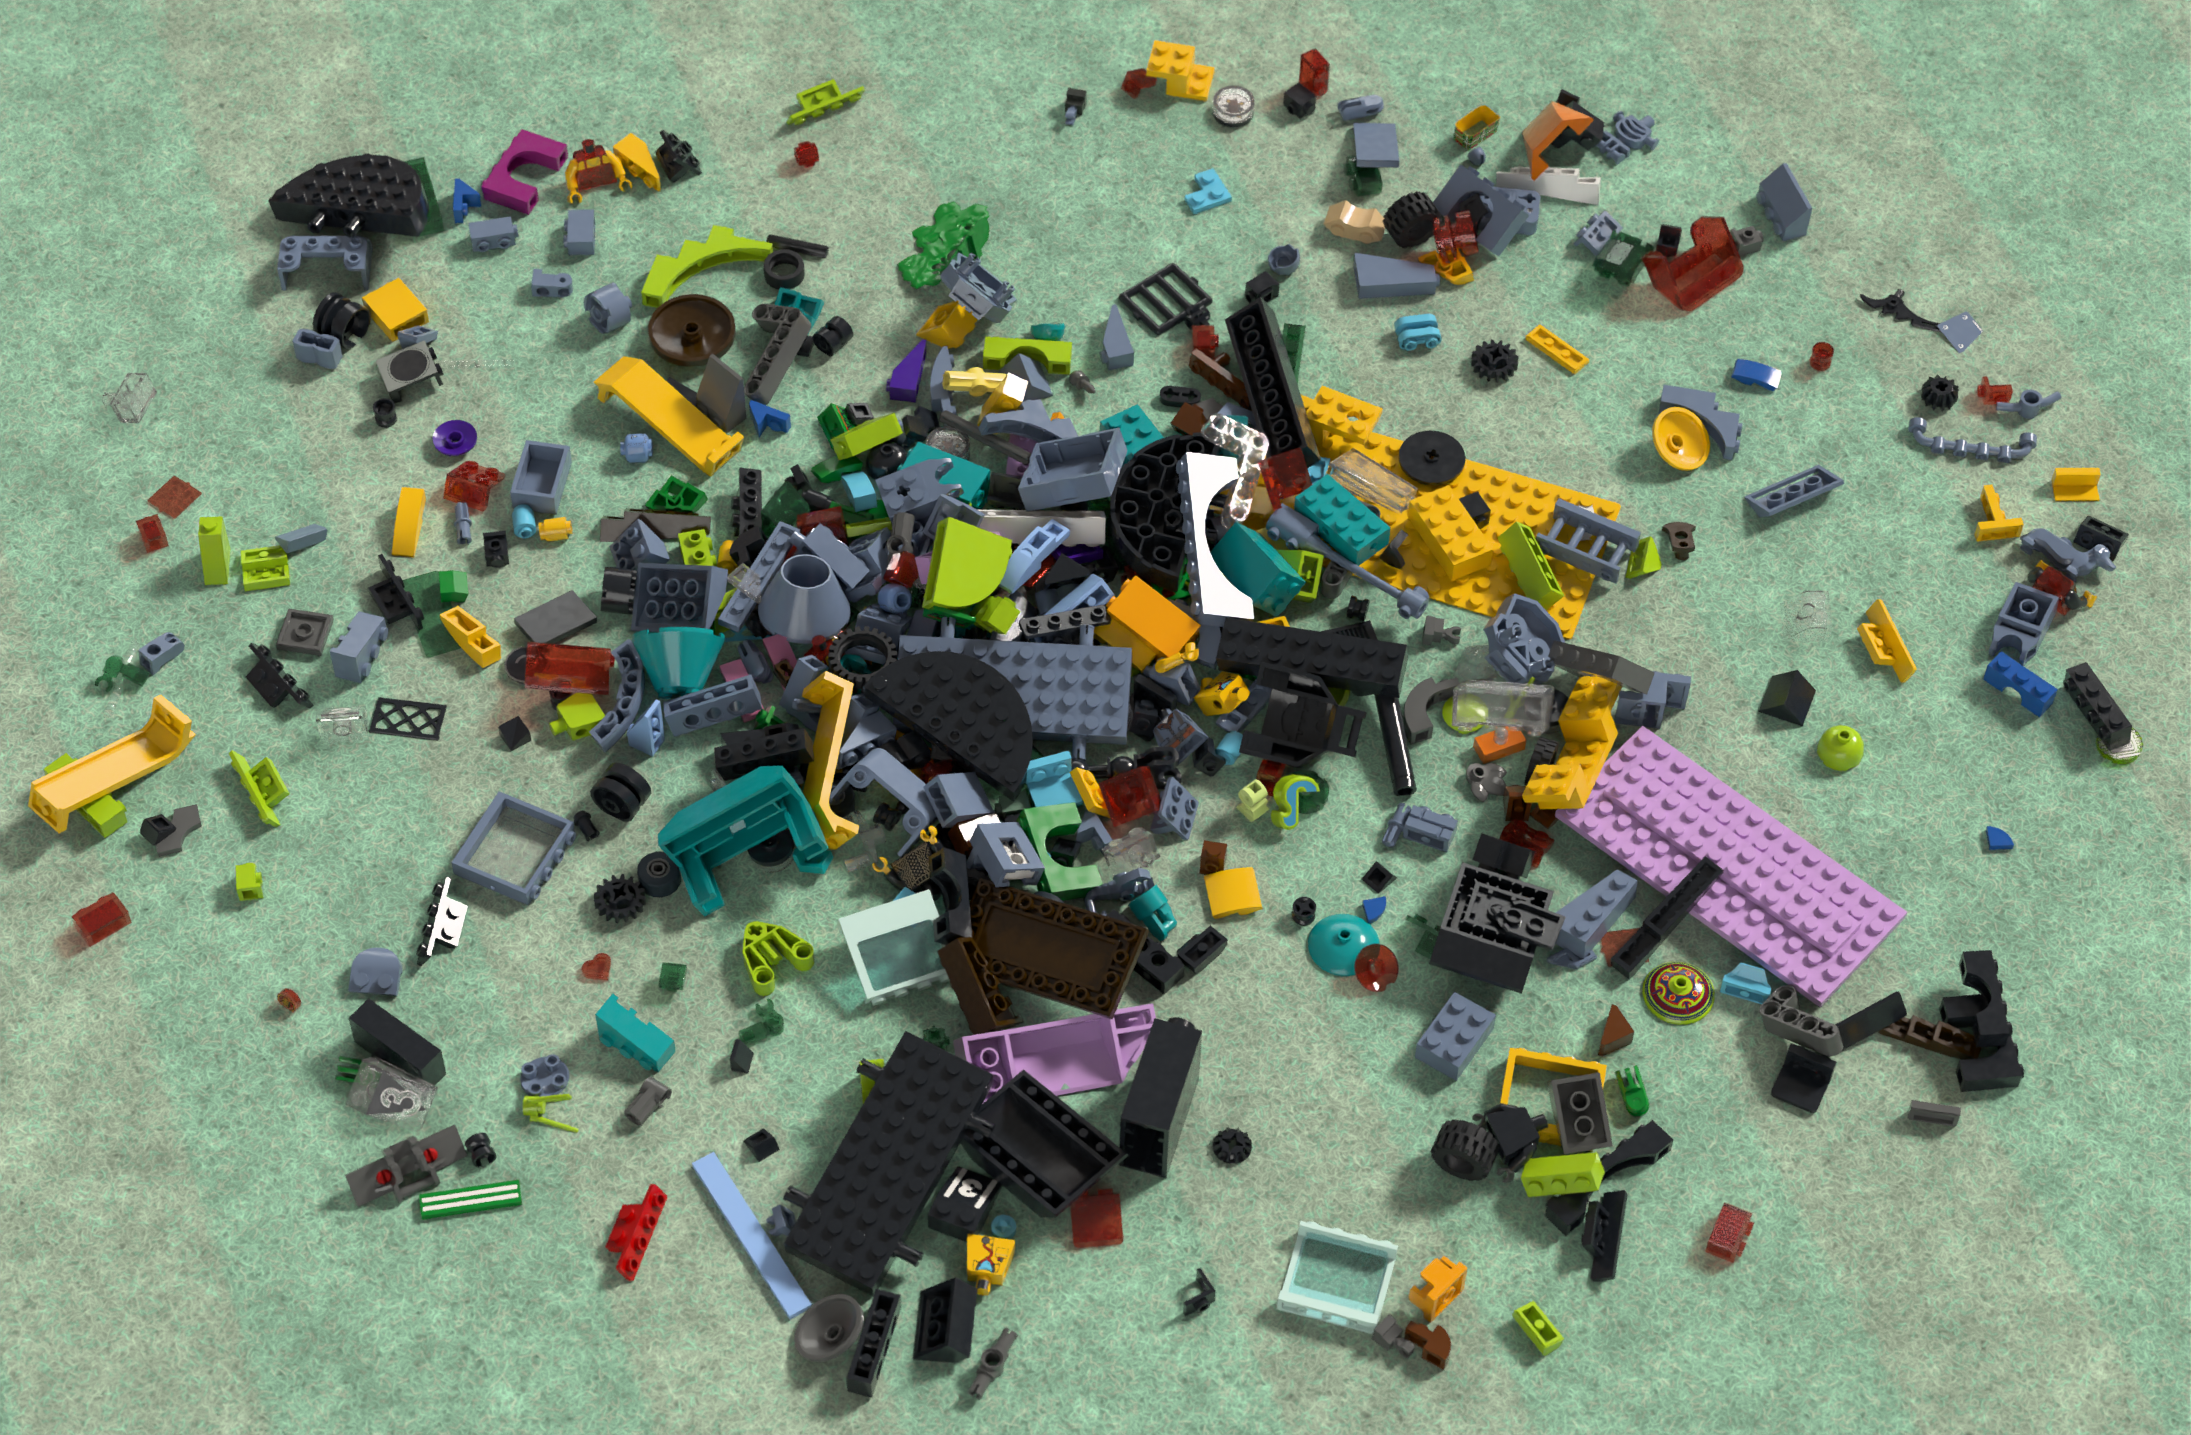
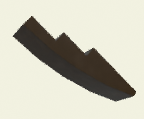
(1936, 1038)

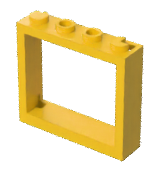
(1553, 1063)

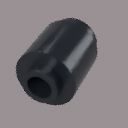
(817, 500)

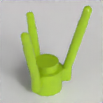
(536, 1105)

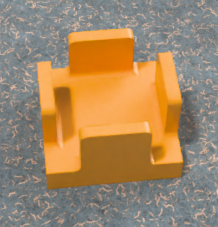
(1443, 1285)

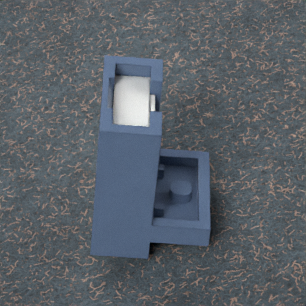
(1004, 854)

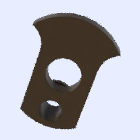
(1680, 546)

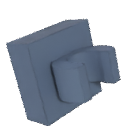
(783, 1220)

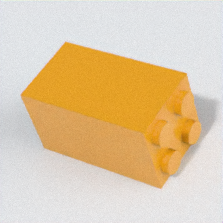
(1152, 618)

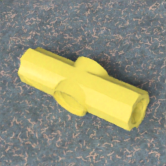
(972, 380)

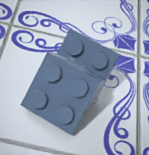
(871, 551)
(889, 623)
(1648, 709)

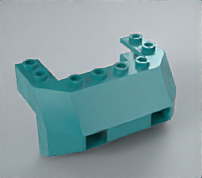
(734, 822)

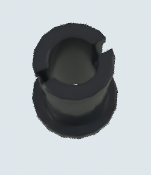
(583, 821)

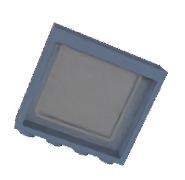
(514, 848)

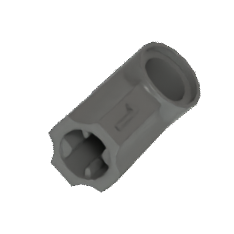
(650, 1097)

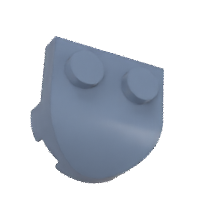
(376, 972)

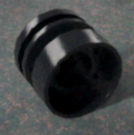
(341, 319)

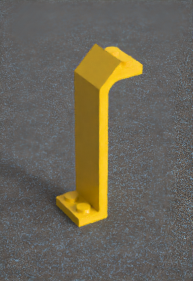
(669, 413)
(834, 696)
(112, 766)

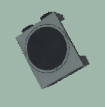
(409, 368)

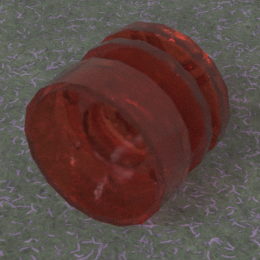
(1455, 235)

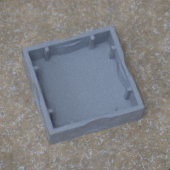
(1073, 469)

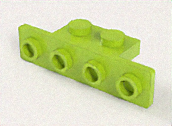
(820, 98)
(263, 784)

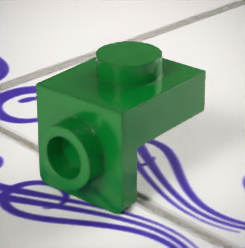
(766, 718)

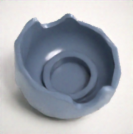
(1284, 256)

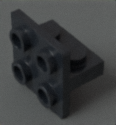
(676, 157)

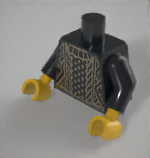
(913, 868)

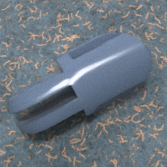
(1360, 107)
(755, 662)

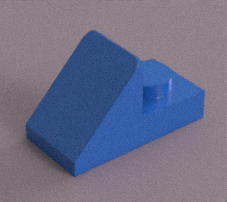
(463, 198)
(766, 416)

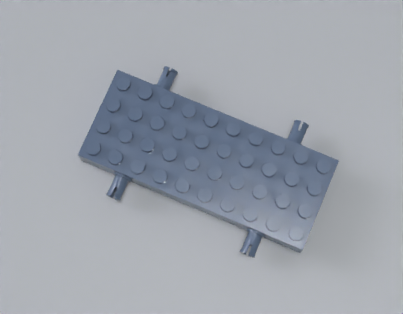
(1068, 689)

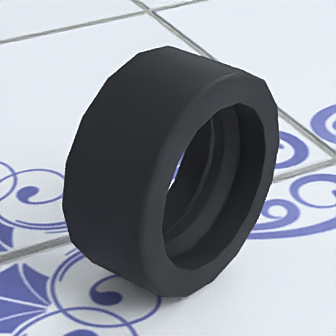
(784, 257)

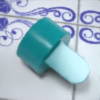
(1144, 907)

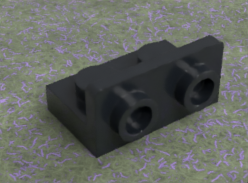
(2097, 532)

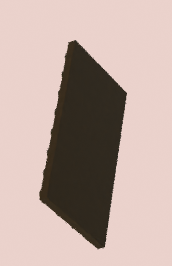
(1054, 947)

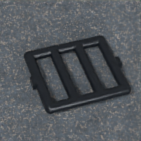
(1158, 278)

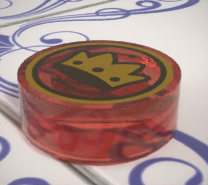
(289, 999)

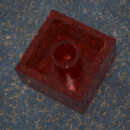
(1130, 796)

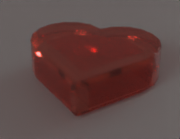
(597, 968)

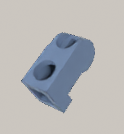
(551, 285)
(159, 652)

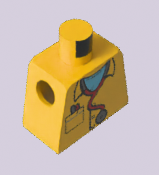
(1222, 694)
(988, 1261)

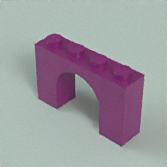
(524, 149)

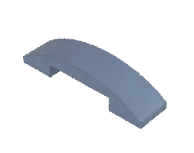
(1246, 710)

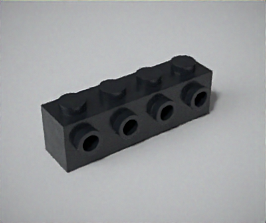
(2097, 706)

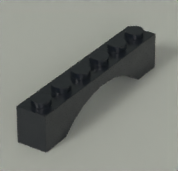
(1643, 1148)

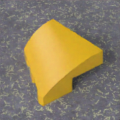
(1456, 272)

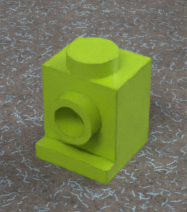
(248, 882)

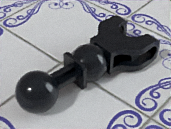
(1151, 758)

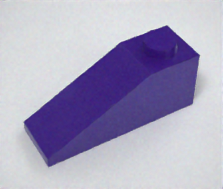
(907, 375)

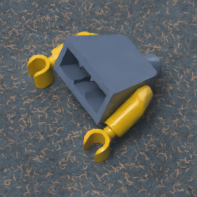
(1177, 674)

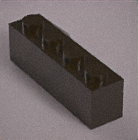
(976, 988)

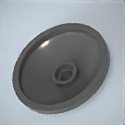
(829, 1328)

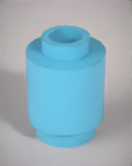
(523, 521)
(1229, 747)

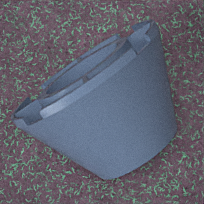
(804, 601)

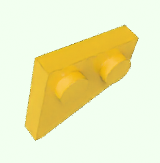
(1089, 791)

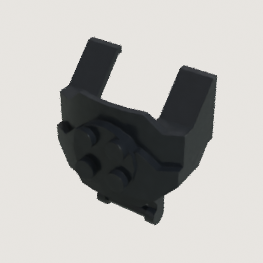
(1300, 719)

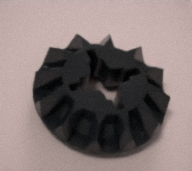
(1238, 1153)

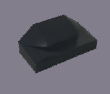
(1202, 949)

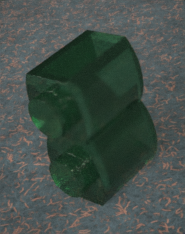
(1362, 179)

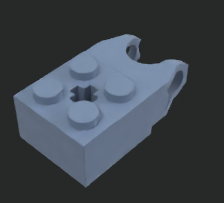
(917, 488)
(2024, 621)

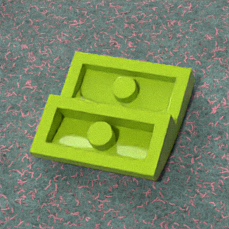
(265, 560)

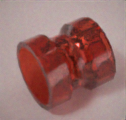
(1821, 356)

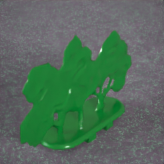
(943, 238)

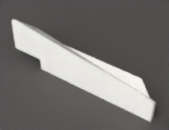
(1553, 182)

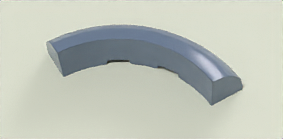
(628, 698)

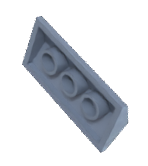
(1793, 493)

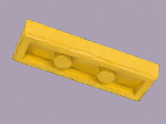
(1557, 349)

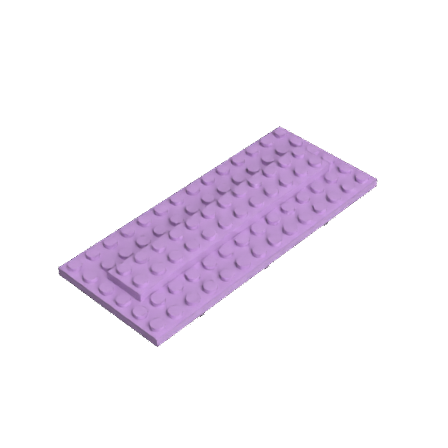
(1777, 891)

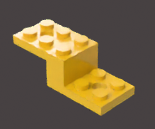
(1331, 411)

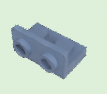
(1597, 232)

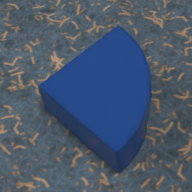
(1998, 839)
(1374, 908)

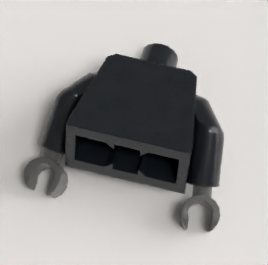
(1515, 1135)

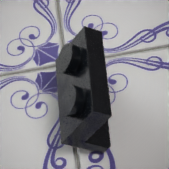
(1004, 491)

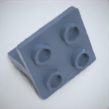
(1175, 811)

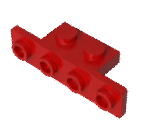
(634, 1230)

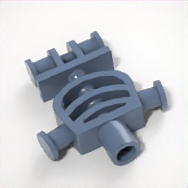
(1628, 133)

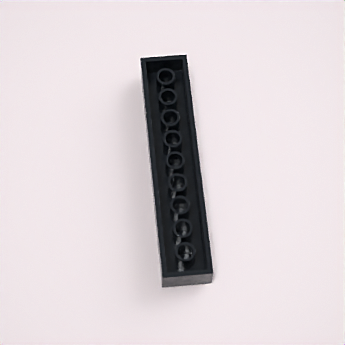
(1271, 381)

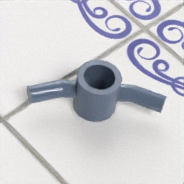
(2029, 403)

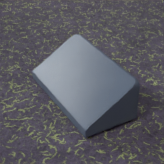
(302, 537)

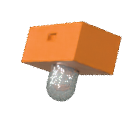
(1498, 744)

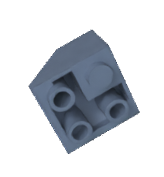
(637, 546)

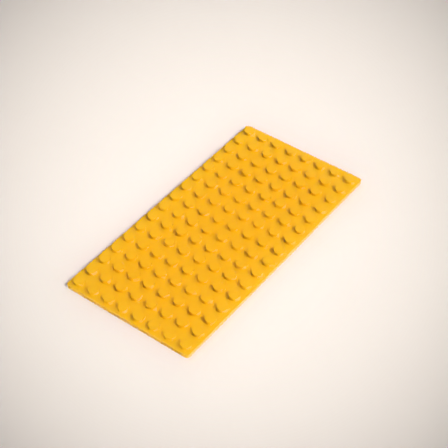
(1509, 499)

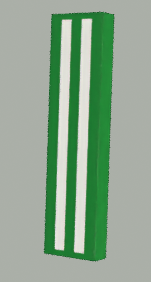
(470, 1199)

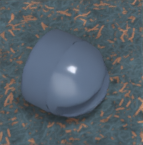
(1477, 156)

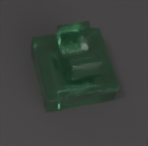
(672, 976)

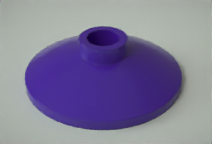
(454, 431)

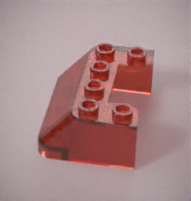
(1700, 270)

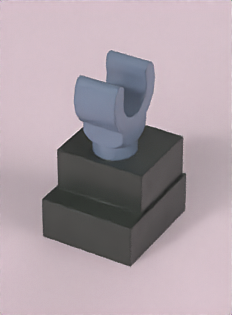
(1074, 104)

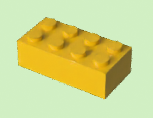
(1450, 533)

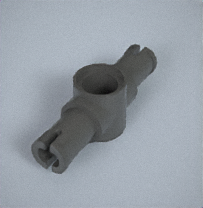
(996, 1353)

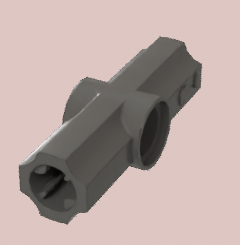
(901, 534)

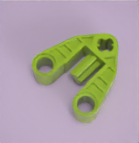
(759, 938)

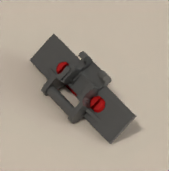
(402, 1158)

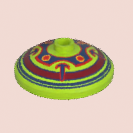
(1678, 1003)

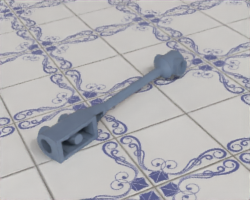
(1303, 535)

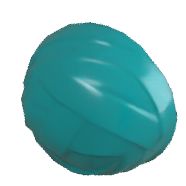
(1048, 332)

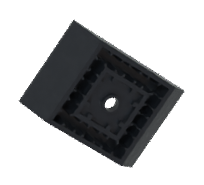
(1472, 938)

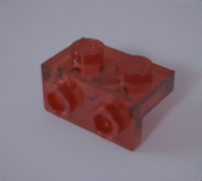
(1521, 834)

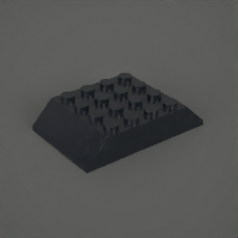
(1040, 1147)

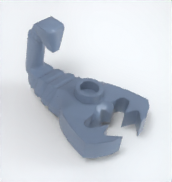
(1123, 887)

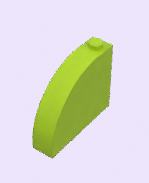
(964, 565)

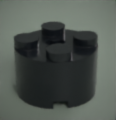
(618, 590)

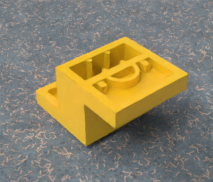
(1177, 65)

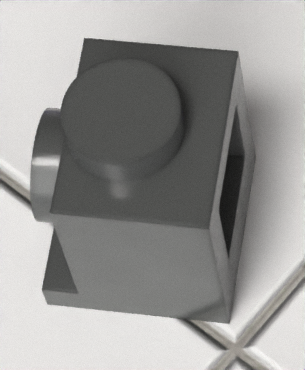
(1747, 240)

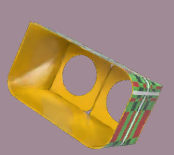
(1481, 113)

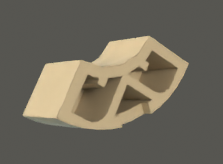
(1354, 222)

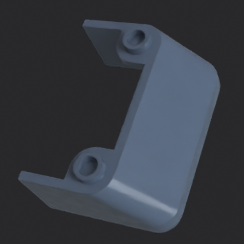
(901, 783)

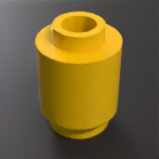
(555, 529)
(724, 559)

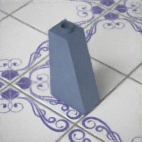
(1392, 277)

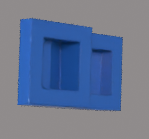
(1754, 372)

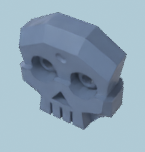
(978, 288)
(1516, 635)

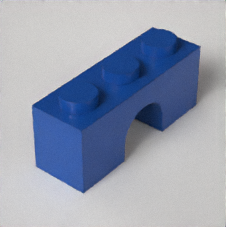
(2035, 692)

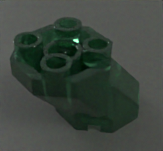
(1621, 258)

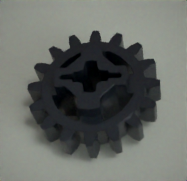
(1504, 360)
(620, 899)

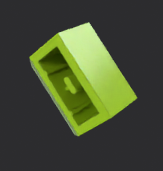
(1309, 567)

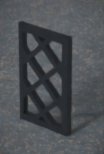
(416, 733)

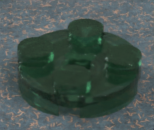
(1316, 800)

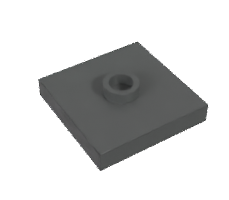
(304, 632)

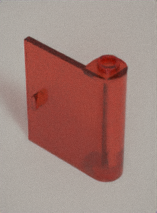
(568, 668)

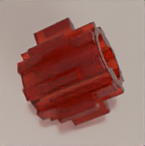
(806, 154)

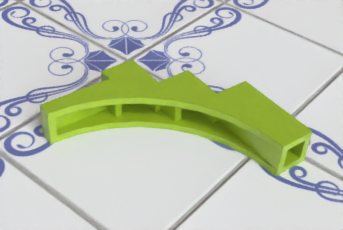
(721, 248)

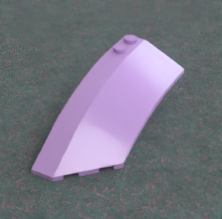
(1074, 1051)

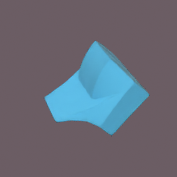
(1746, 983)

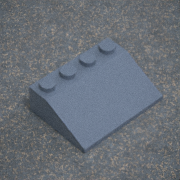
(677, 596)

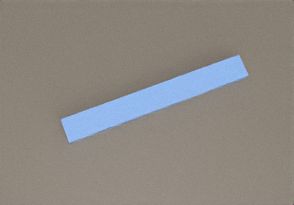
(751, 1235)

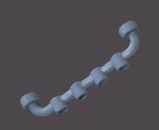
(1960, 447)

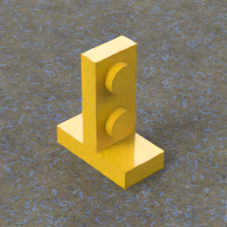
(1997, 526)

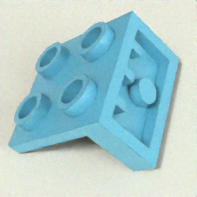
(1051, 782)

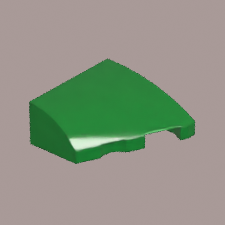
(685, 498)

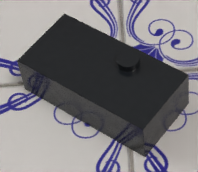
(396, 1043)

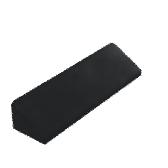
(1871, 1019)

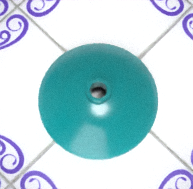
(1337, 953)

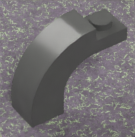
(1420, 699)

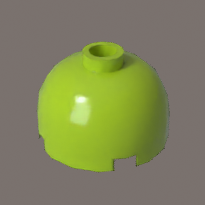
(1840, 748)

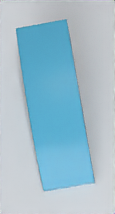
(859, 491)

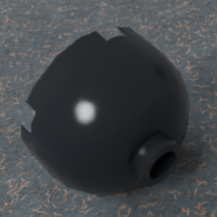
(885, 459)

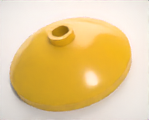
(1681, 438)

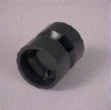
(833, 335)

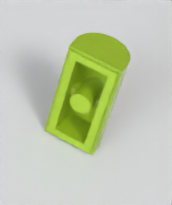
(1538, 1328)

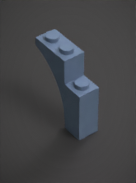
(1720, 425)

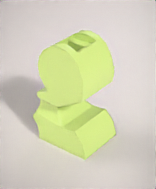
(1253, 800)

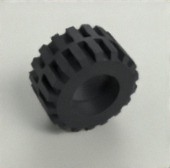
(1411, 219)
(1465, 1150)

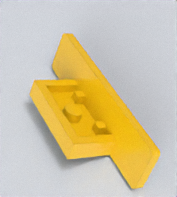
(1885, 642)

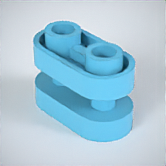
(1417, 330)

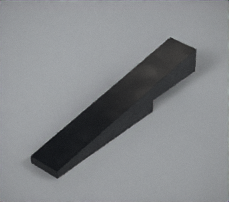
(1666, 918)

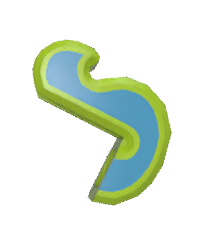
(1287, 799)

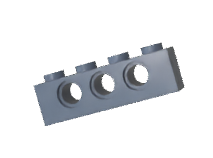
(712, 705)

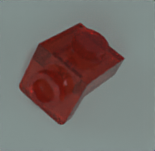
(1993, 393)

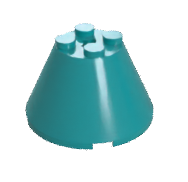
(678, 658)

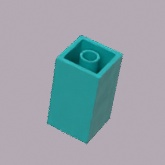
(972, 477)
(1257, 569)

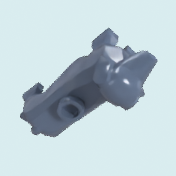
(2064, 556)

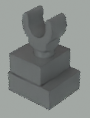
(1434, 631)
(1390, 1334)

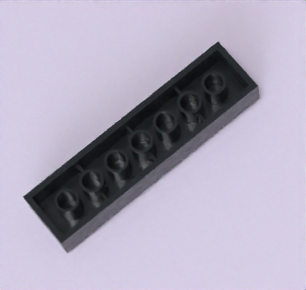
(1338, 659)

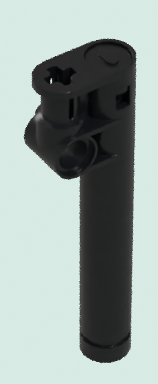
(1395, 744)

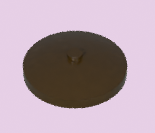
(691, 330)

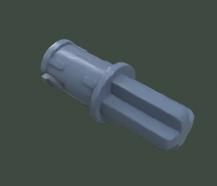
(462, 523)
(1396, 825)

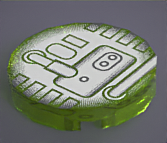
(2124, 754)

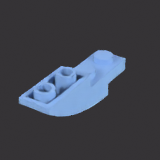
(1031, 552)

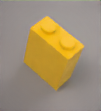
(395, 308)

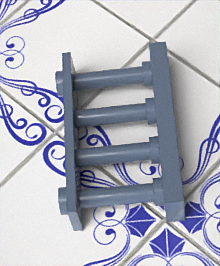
(1596, 525)

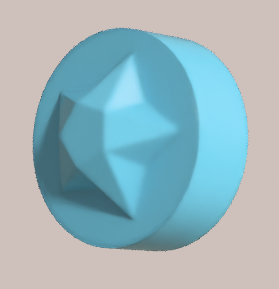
(1003, 1227)

